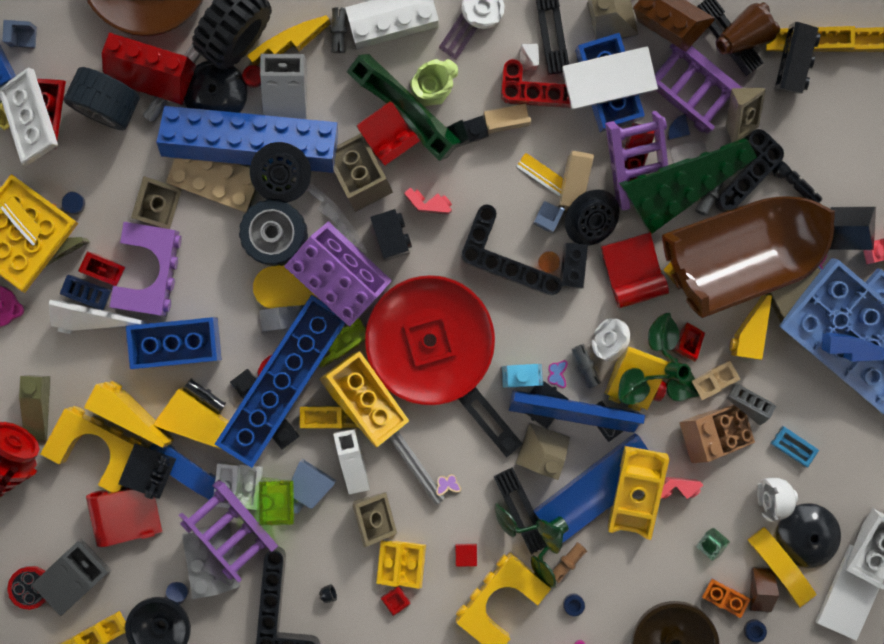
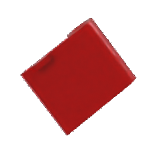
(634, 270)
(122, 516)

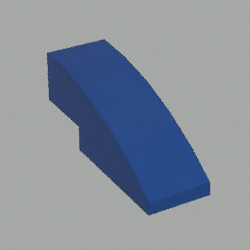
(852, 347)

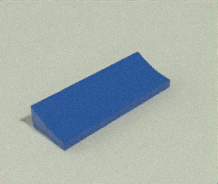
(575, 411)
(589, 492)

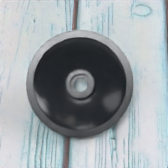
(230, 89)
(796, 532)
(144, 627)

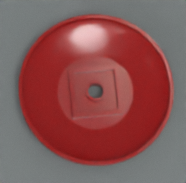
(430, 372)

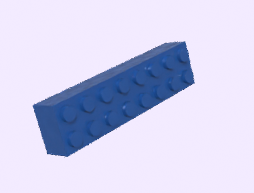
(238, 136)
(280, 382)

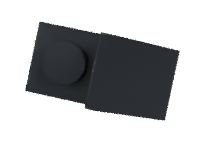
(469, 130)

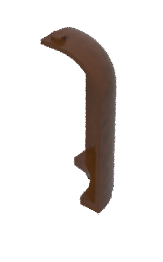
(748, 251)

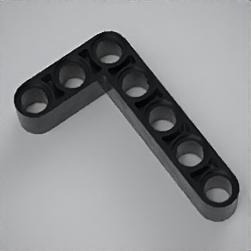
(502, 262)
(274, 611)

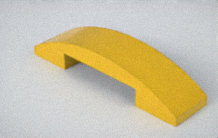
(782, 566)

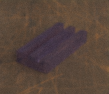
(449, 51)

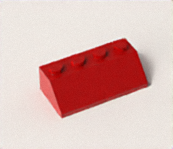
(147, 68)

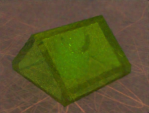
(276, 501)

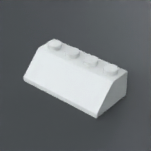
(390, 19)

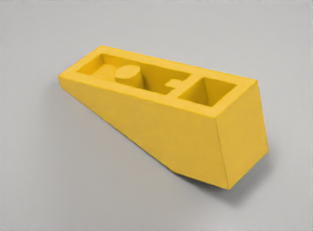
(751, 335)

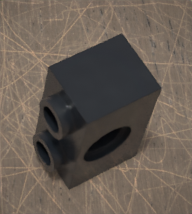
(573, 265)

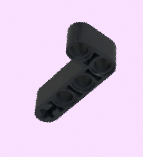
(747, 175)

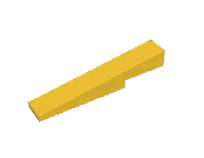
(839, 39)

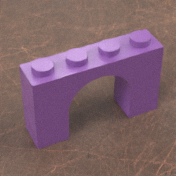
(164, 245)

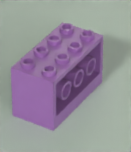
(338, 273)

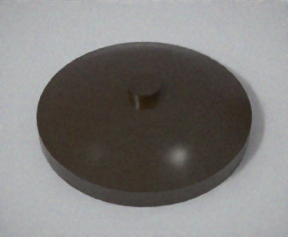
(675, 624)

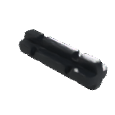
(803, 187)

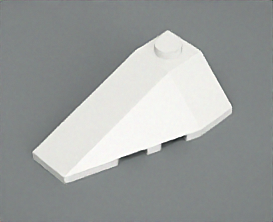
(76, 317)

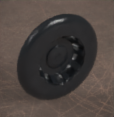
(280, 172)
(597, 221)

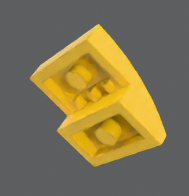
(401, 564)

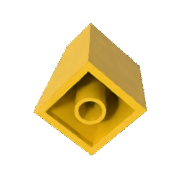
(647, 364)

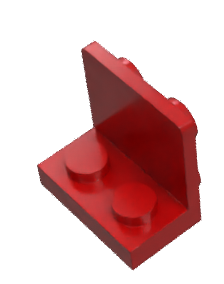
(387, 133)

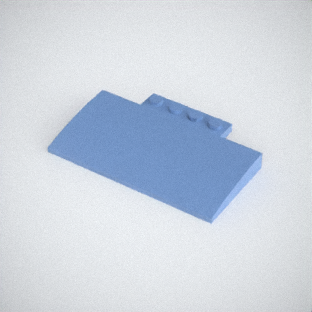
(843, 305)

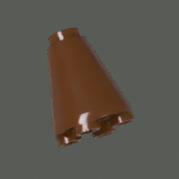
(749, 30)

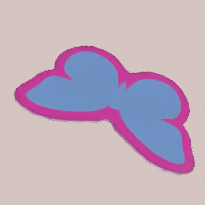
(556, 371)

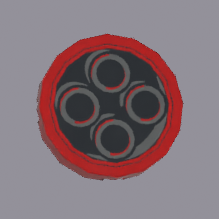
(21, 589)

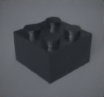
(390, 235)

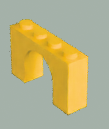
(72, 426)
(509, 573)

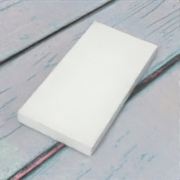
(609, 78)
(27, 117)
(847, 601)

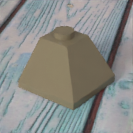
(612, 17)
(543, 451)

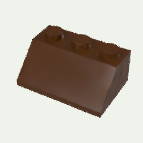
(673, 20)

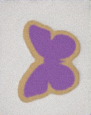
(447, 483)

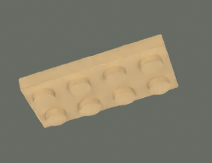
(216, 181)

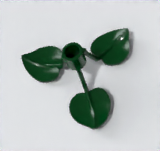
(661, 336)
(550, 532)

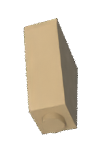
(575, 177)

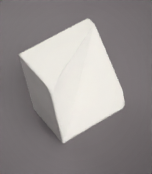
(529, 56)

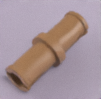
(568, 562)

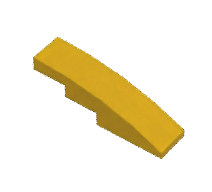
(296, 36)
(324, 417)
(101, 632)

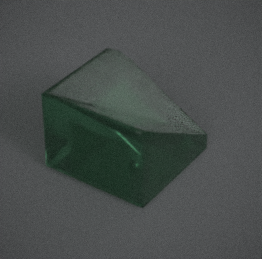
(713, 544)

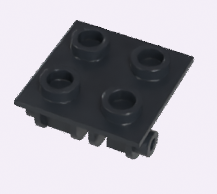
(147, 471)

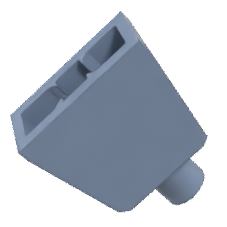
(309, 485)

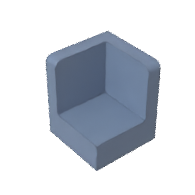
(19, 33)
(548, 216)

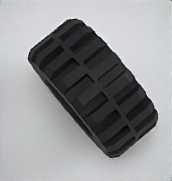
(230, 30)

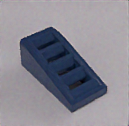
(68, 284)

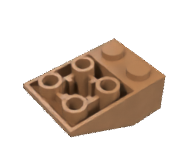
(716, 433)

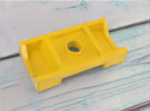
(639, 471)

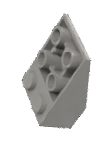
(284, 85)

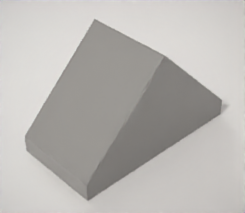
(279, 317)

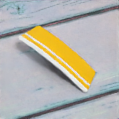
(541, 173)
(21, 220)

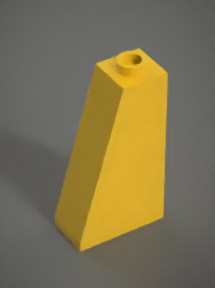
(191, 419)

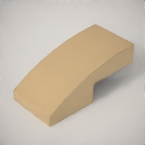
(716, 379)

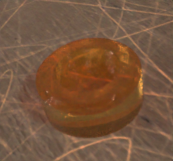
(549, 262)

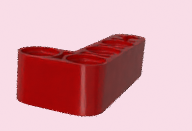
(521, 88)

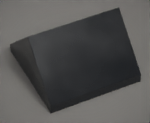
(854, 228)

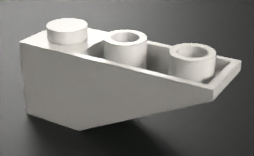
(351, 460)

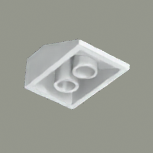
(868, 552)

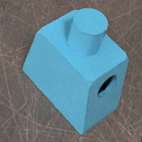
(522, 375)

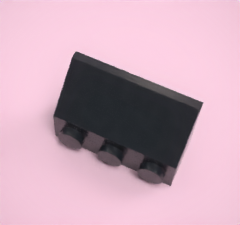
(797, 58)

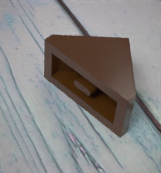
(763, 590)

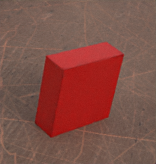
(466, 555)
(395, 600)

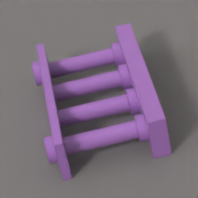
(713, 77)
(618, 154)
(235, 510)

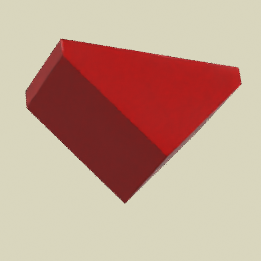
(101, 268)
(689, 342)

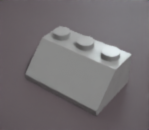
(196, 552)

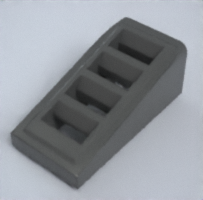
(756, 408)

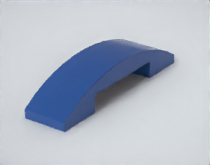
(188, 472)

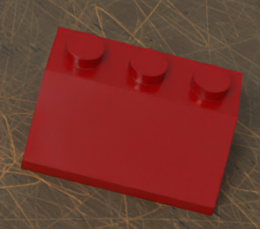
(53, 96)

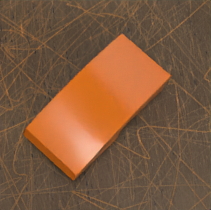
(726, 598)

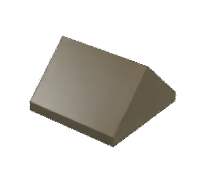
(744, 111)
(156, 203)
(374, 518)

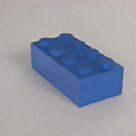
(622, 110)
(173, 343)

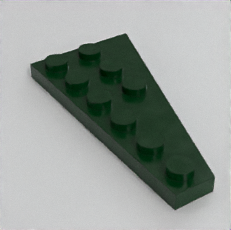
(679, 185)

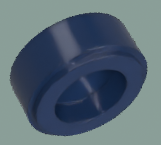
(73, 203)
(177, 592)
(573, 604)
(755, 630)

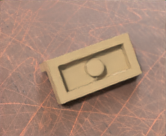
(507, 118)

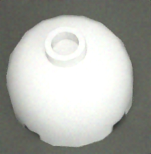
(776, 498)

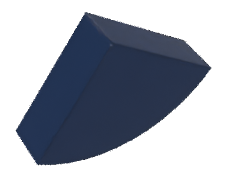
(678, 128)

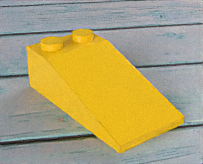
(364, 398)
(122, 409)

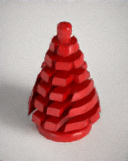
(17, 456)

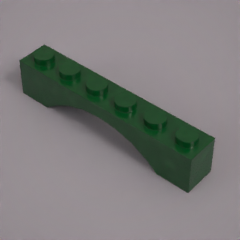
(380, 82)

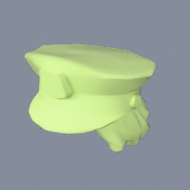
(433, 81)

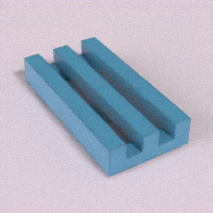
(779, 436)

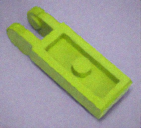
(346, 341)

